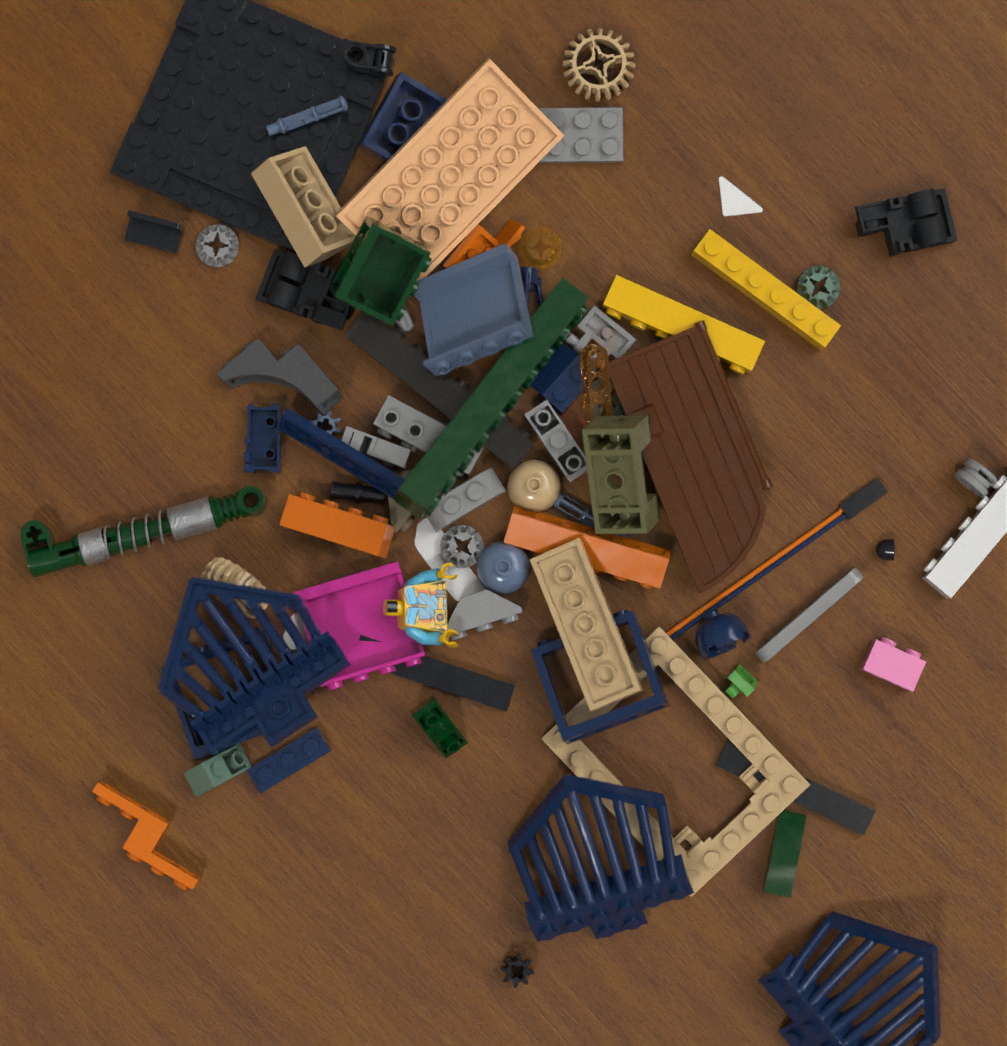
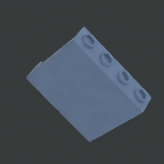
(473, 309)

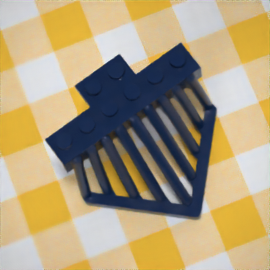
(274, 698)
(611, 901)
(818, 1018)

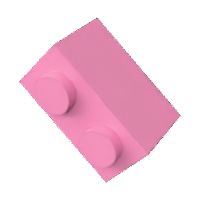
(893, 664)

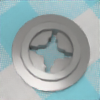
(224, 255)
(462, 533)

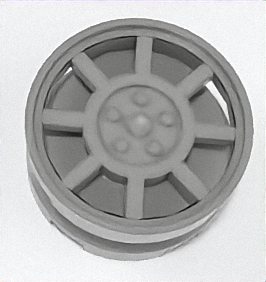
(975, 477)

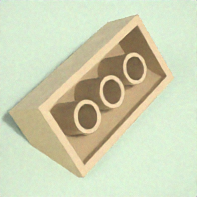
(303, 205)

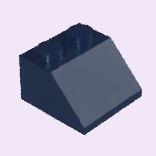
(560, 379)

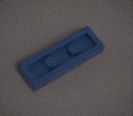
(288, 760)

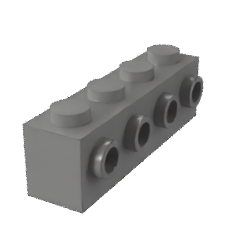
(412, 428)

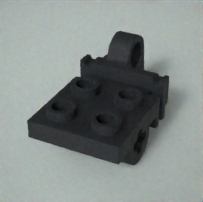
(909, 221)
(302, 290)

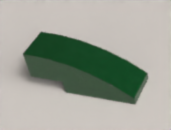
(784, 854)

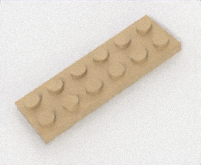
(586, 624)

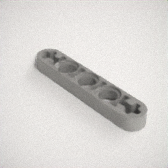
(809, 614)

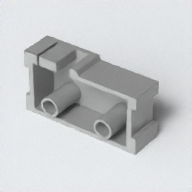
(377, 448)

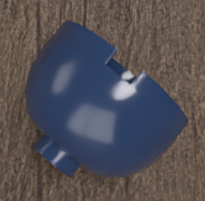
(720, 634)

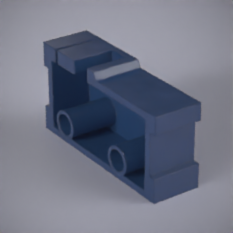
(263, 439)

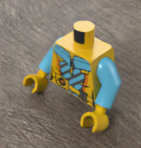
(423, 607)

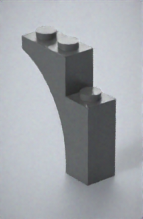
(292, 370)

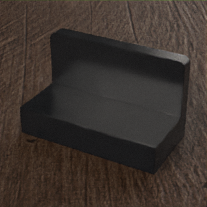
(154, 232)

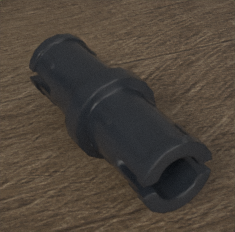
(356, 492)

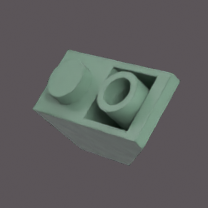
(217, 770)

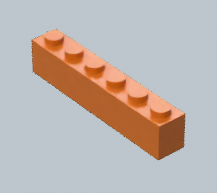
(608, 553)

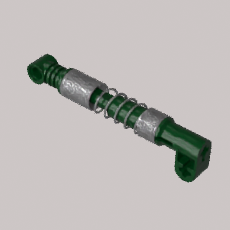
(93, 545)

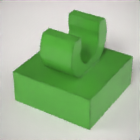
(741, 681)

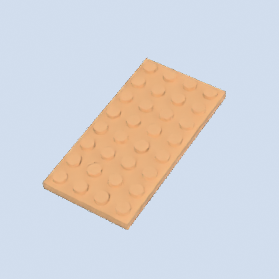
(456, 164)

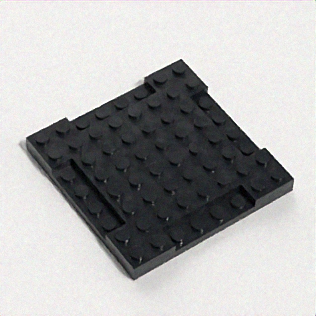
(217, 90)

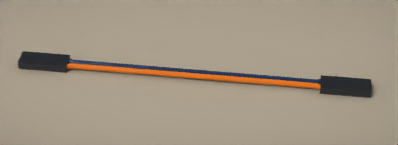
(850, 508)

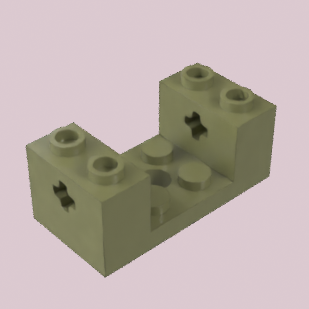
(615, 447)

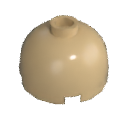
(534, 486)

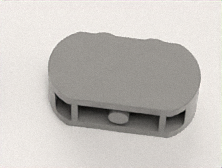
(466, 499)

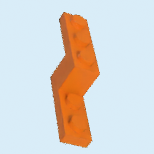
(146, 836)

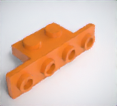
(481, 241)

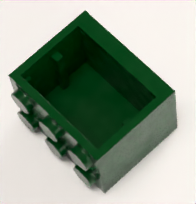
(380, 271)

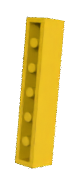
(765, 290)
(670, 317)

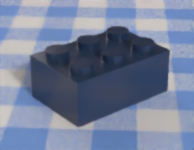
(399, 116)

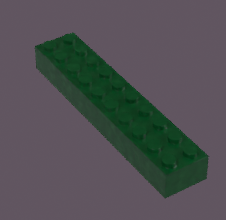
(488, 403)

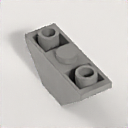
(557, 440)
(480, 611)

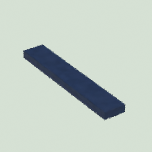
(340, 453)

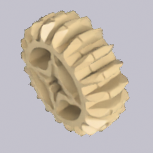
(609, 60)
(228, 572)

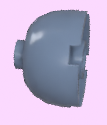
(503, 568)

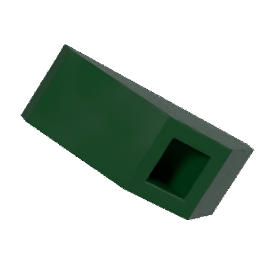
(438, 726)

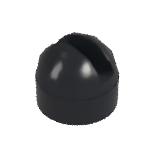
(886, 549)

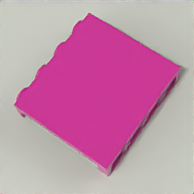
(355, 608)

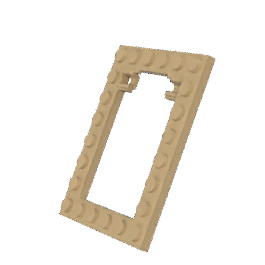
(770, 797)

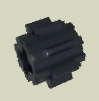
(518, 962)

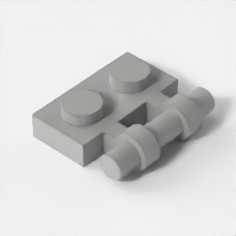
(604, 332)

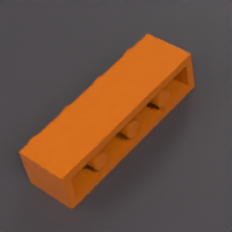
(338, 525)

